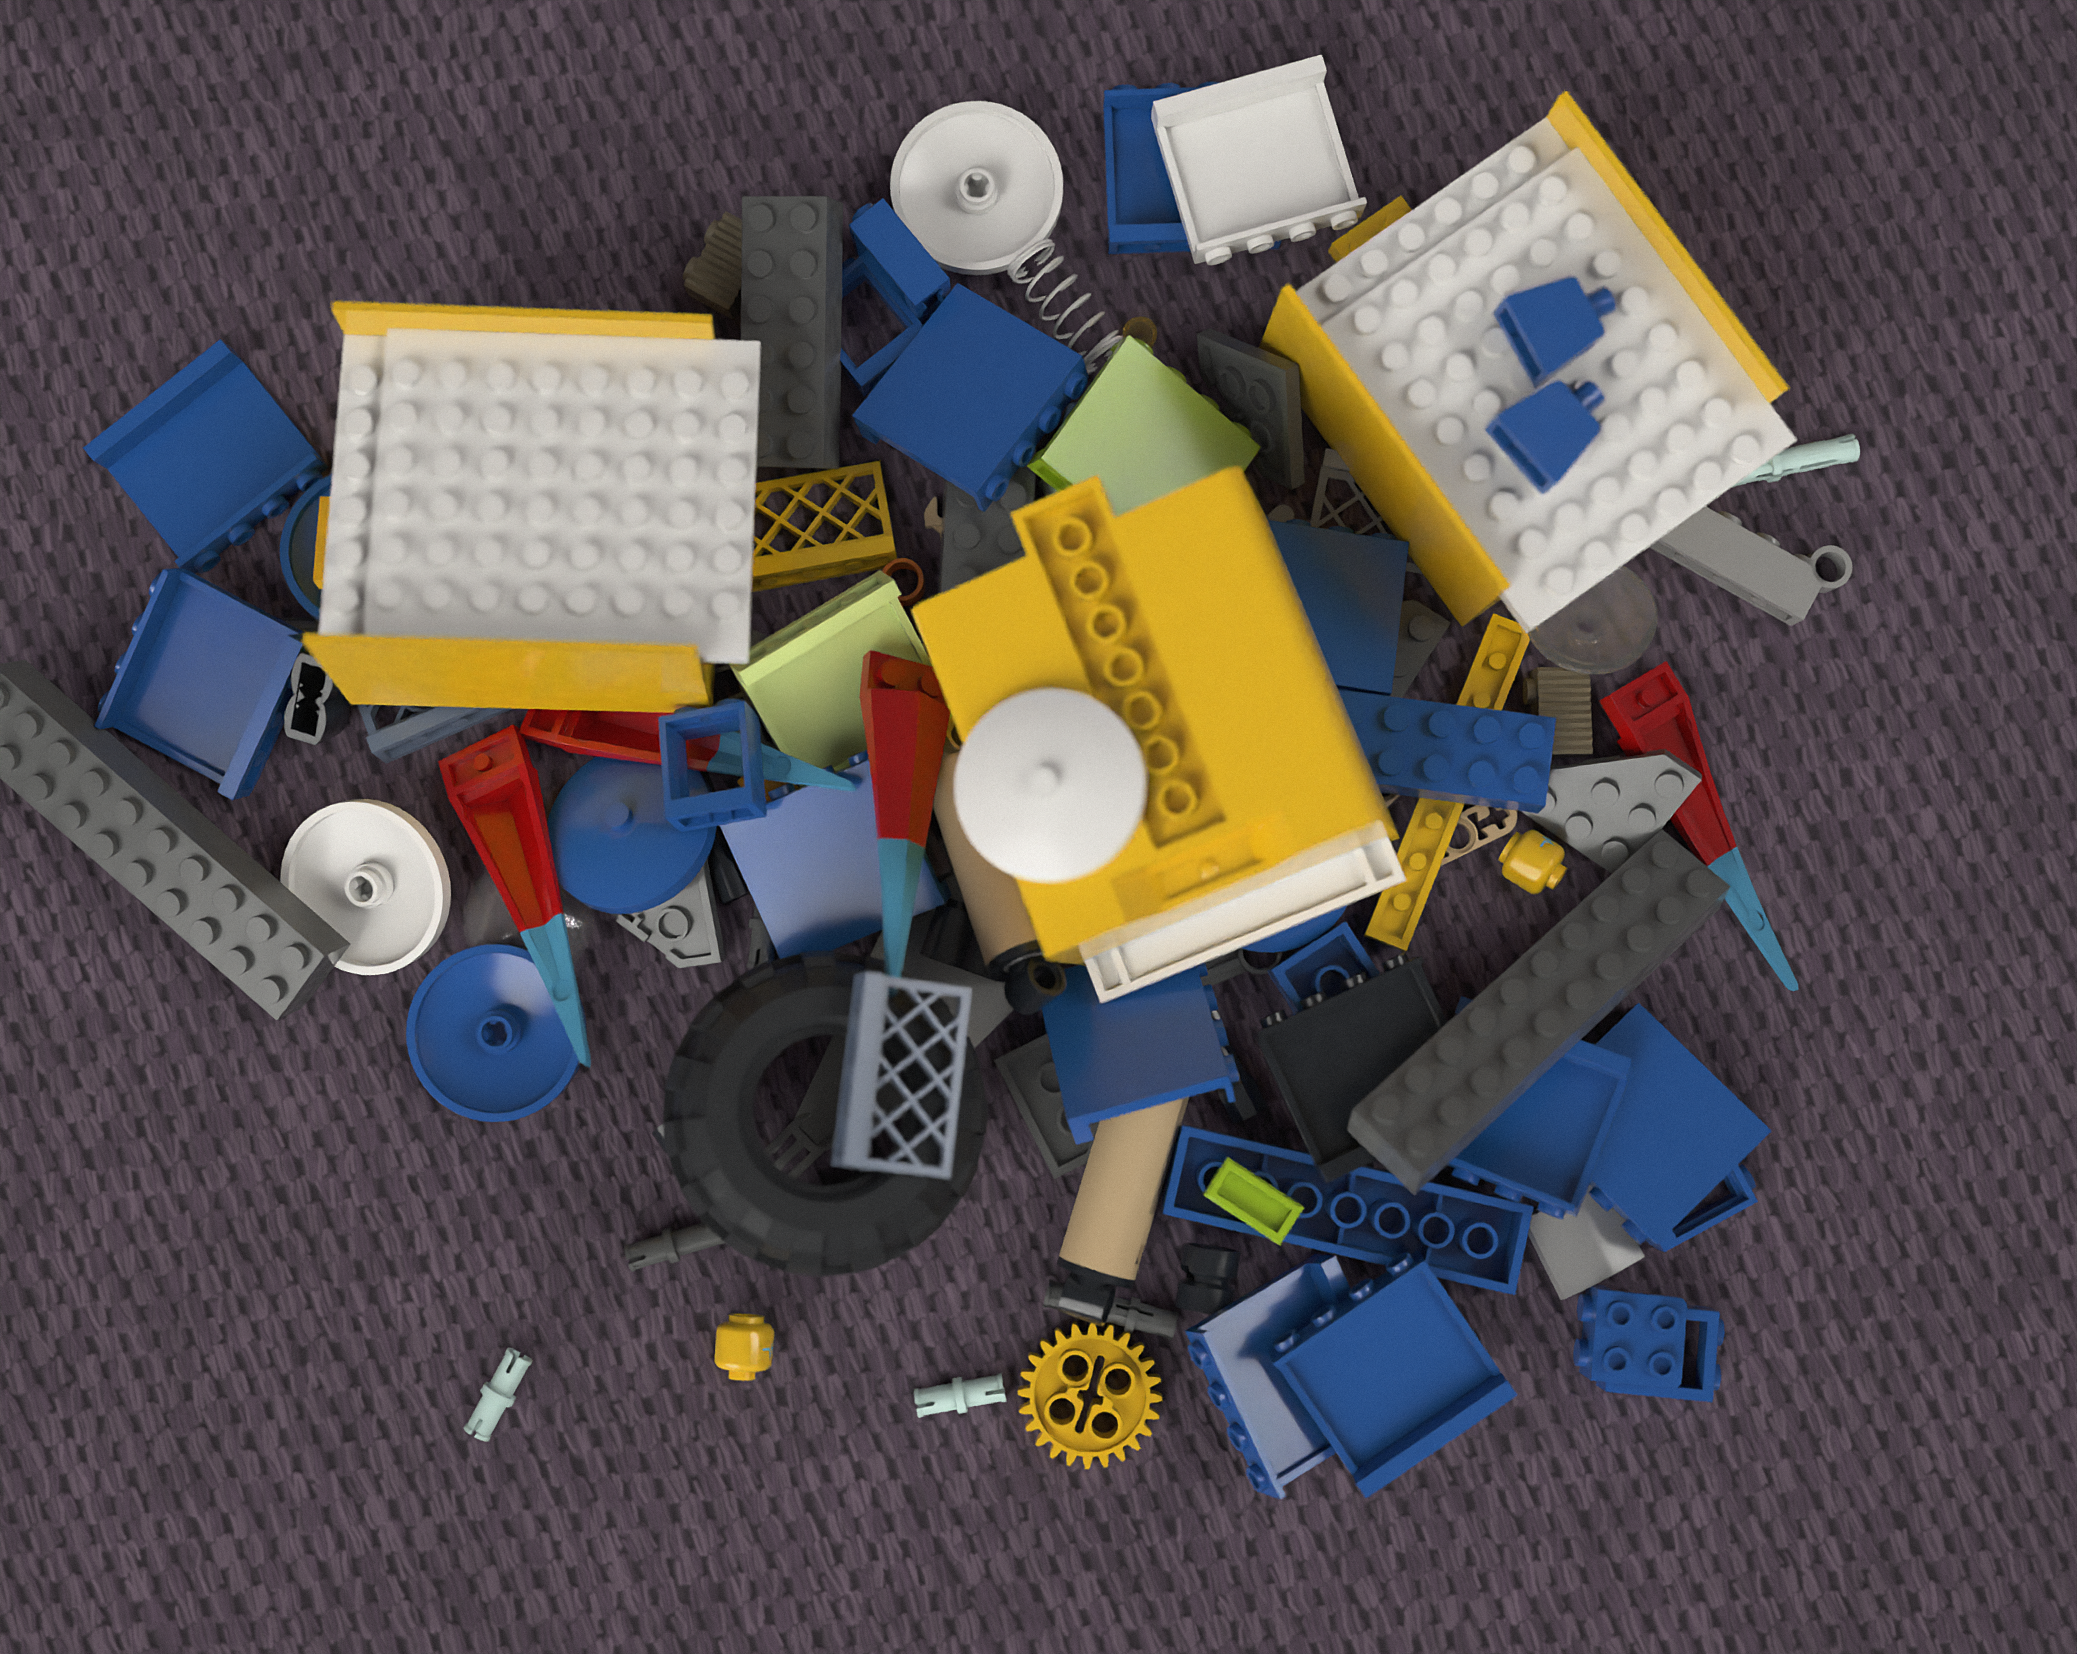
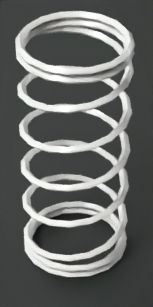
(1014, 273)

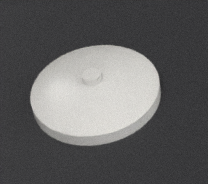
(977, 186)
(1050, 785)
(372, 880)

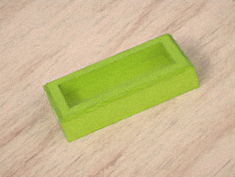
(1253, 1200)

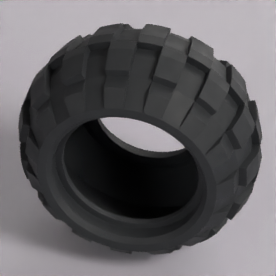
(734, 1180)

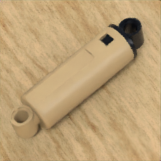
(994, 904)
(1116, 1208)

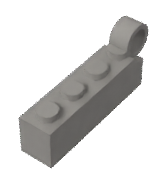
(1752, 563)

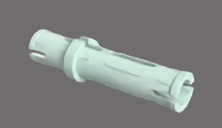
(1806, 458)

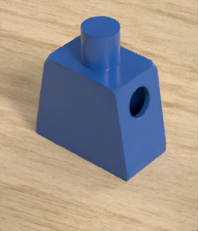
(1553, 325)
(1548, 431)

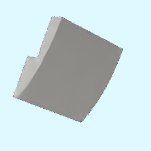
(1582, 1248)

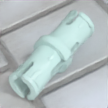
(497, 1394)
(959, 1395)

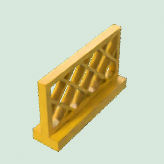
(821, 560)

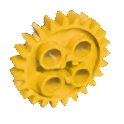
(1127, 1404)

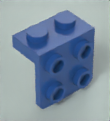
(1631, 1337)

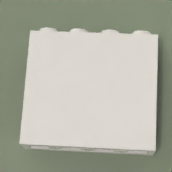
(1256, 161)

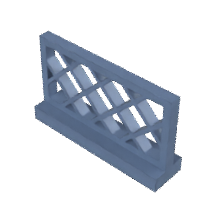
(419, 729)
(861, 1075)

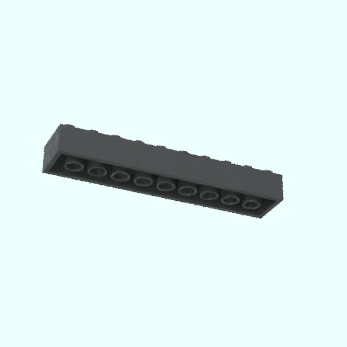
(160, 846)
(1536, 1011)

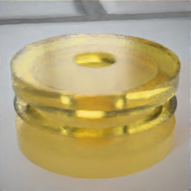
(1141, 325)

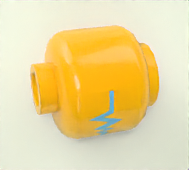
(1533, 861)
(744, 1345)

